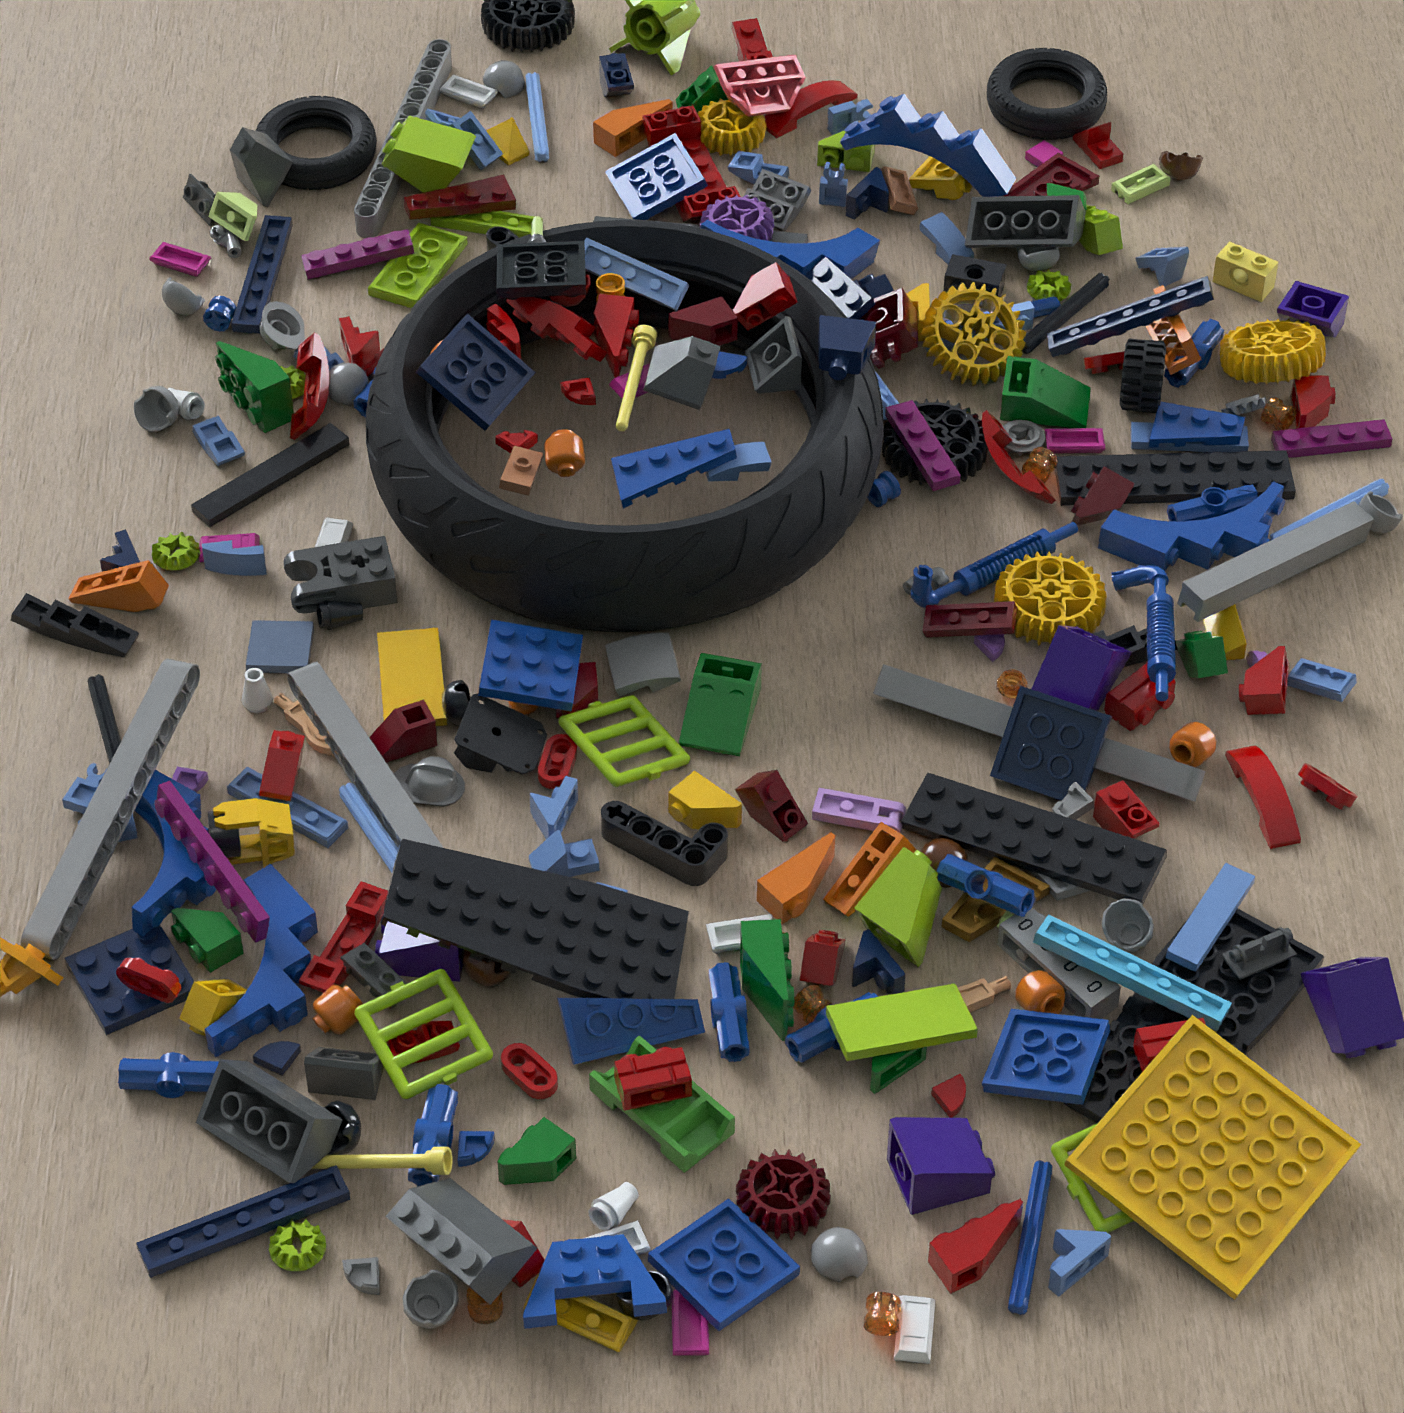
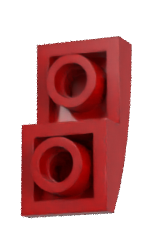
(503, 329)
(422, 1034)

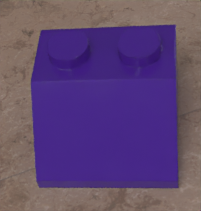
(1316, 306)

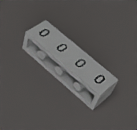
(1085, 990)

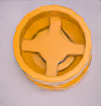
(610, 284)

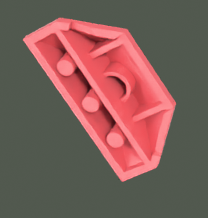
(761, 84)

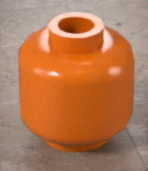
(564, 453)
(1192, 744)
(1040, 993)
(336, 1009)

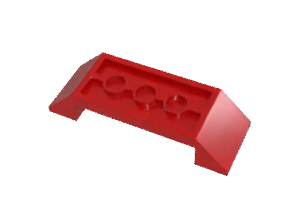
(687, 126)

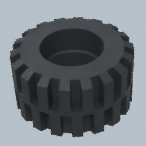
(1142, 375)

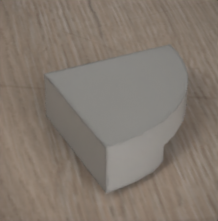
(363, 1274)

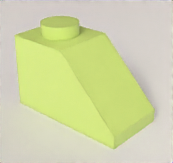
(234, 213)

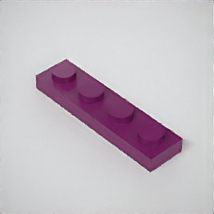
(357, 254)
(1333, 438)
(922, 445)

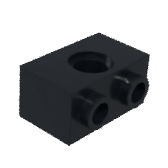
(971, 270)

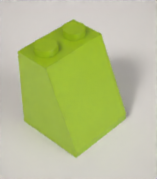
(426, 153)
(903, 905)

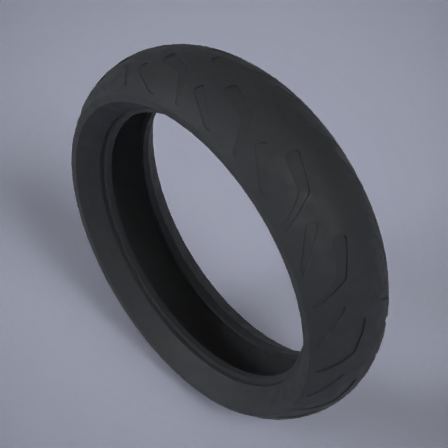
(623, 573)

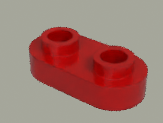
(1101, 362)
(554, 764)
(1337, 794)
(149, 980)
(531, 1073)

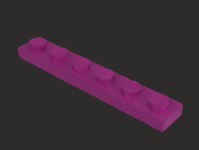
(212, 861)

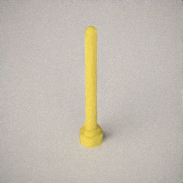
(643, 340)
(437, 1161)

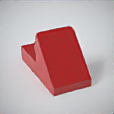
(1098, 146)
(358, 346)

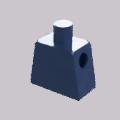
(845, 345)

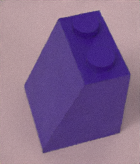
(1080, 667)
(417, 956)
(1356, 1004)
(937, 1161)

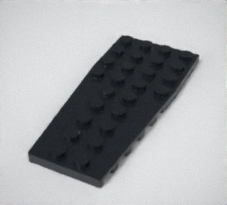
(539, 922)
(1254, 1009)

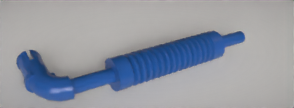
(986, 569)
(1160, 623)

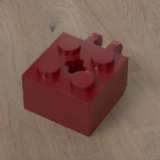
(895, 327)

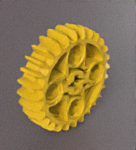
(946, 307)
(1272, 351)
(1051, 594)

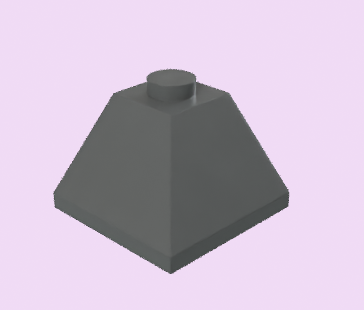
(259, 164)
(682, 370)

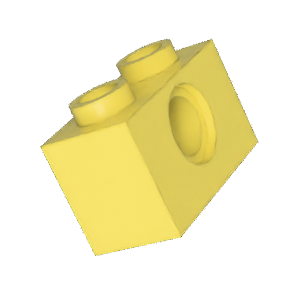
(1245, 271)

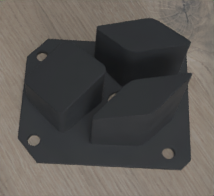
(498, 735)

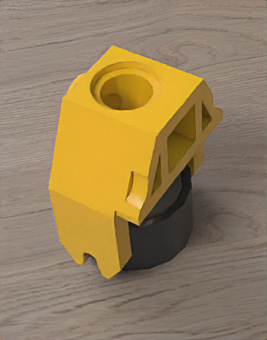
(274, 824)

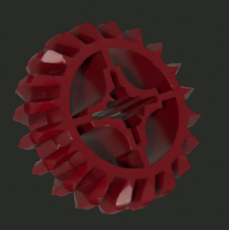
(788, 1181)

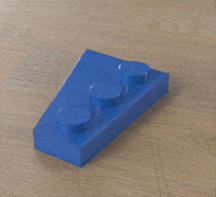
(1189, 424)

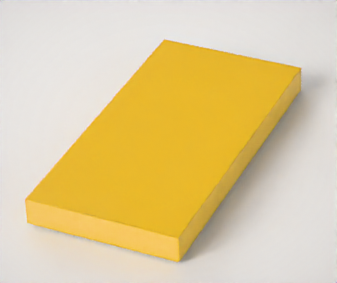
(411, 670)

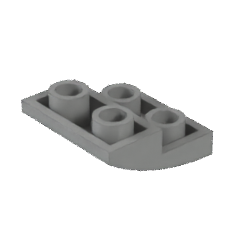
(781, 195)
(642, 663)

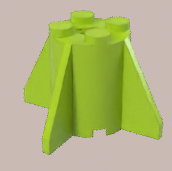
(660, 28)

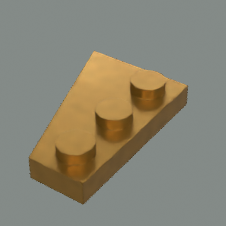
(974, 917)

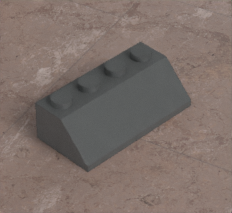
(1025, 221)
(267, 1119)
(462, 1236)

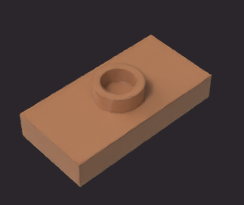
(900, 191)
(521, 470)

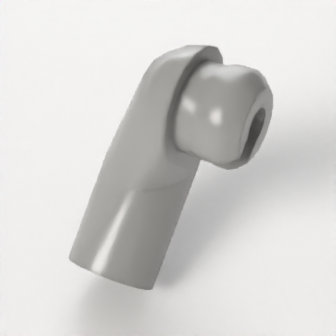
(227, 239)
(939, 579)

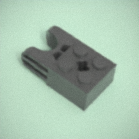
(342, 572)

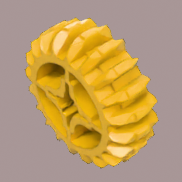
(729, 130)

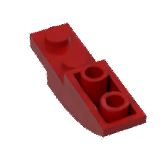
(750, 40)
(558, 323)

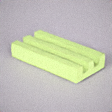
(1143, 186)

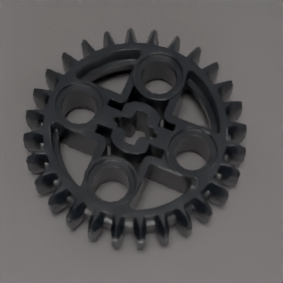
(527, 22)
(956, 431)

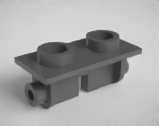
(199, 197)
(1260, 953)
(370, 970)

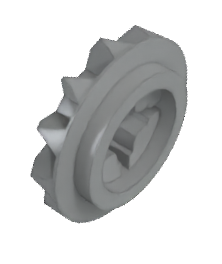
(1245, 405)
(1020, 429)

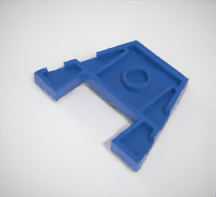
(589, 1269)

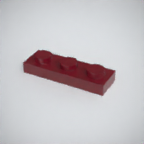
(969, 619)

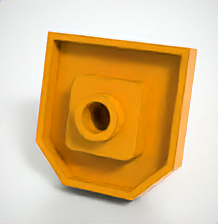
(23, 967)

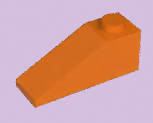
(624, 126)
(122, 588)
(866, 868)
(791, 886)

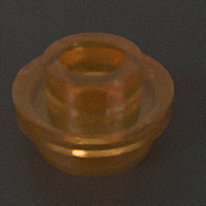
(1010, 682)

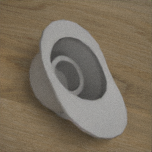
(282, 326)
(431, 782)

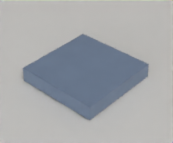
(279, 645)

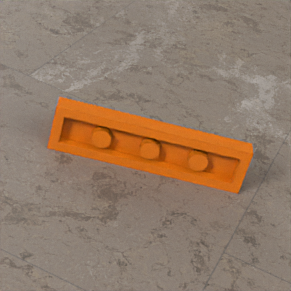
(1176, 334)

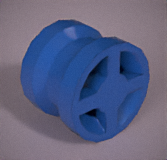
(219, 313)
(884, 488)

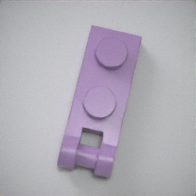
(856, 810)

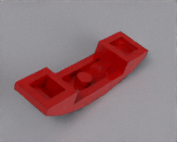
(807, 101)
(314, 362)
(996, 439)
(1268, 795)
(357, 927)

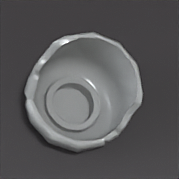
(505, 78)
(1038, 257)
(180, 298)
(346, 382)
(156, 409)
(1382, 511)
(1127, 925)
(839, 1254)
(431, 1299)

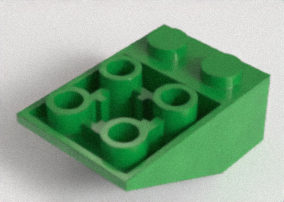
(256, 386)
(1043, 395)
(721, 704)
(768, 972)

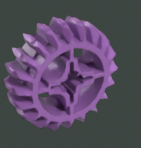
(742, 216)

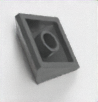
(776, 360)
(343, 1073)

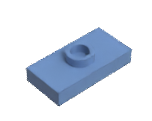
(1321, 680)

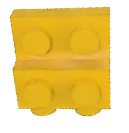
(941, 178)

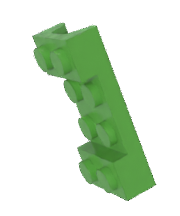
(683, 1127)

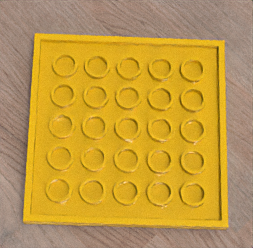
(1213, 1156)

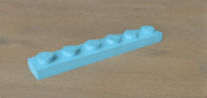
(1131, 972)

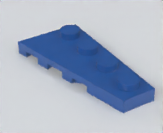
(655, 467)
(610, 1025)

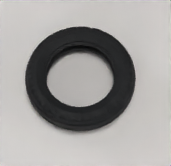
(329, 113)
(1046, 122)

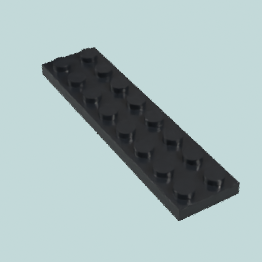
(1177, 475)
(1034, 839)

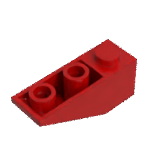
(614, 332)
(969, 1251)

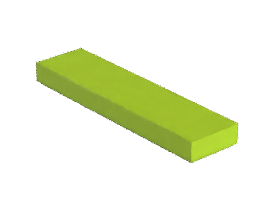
(482, 222)

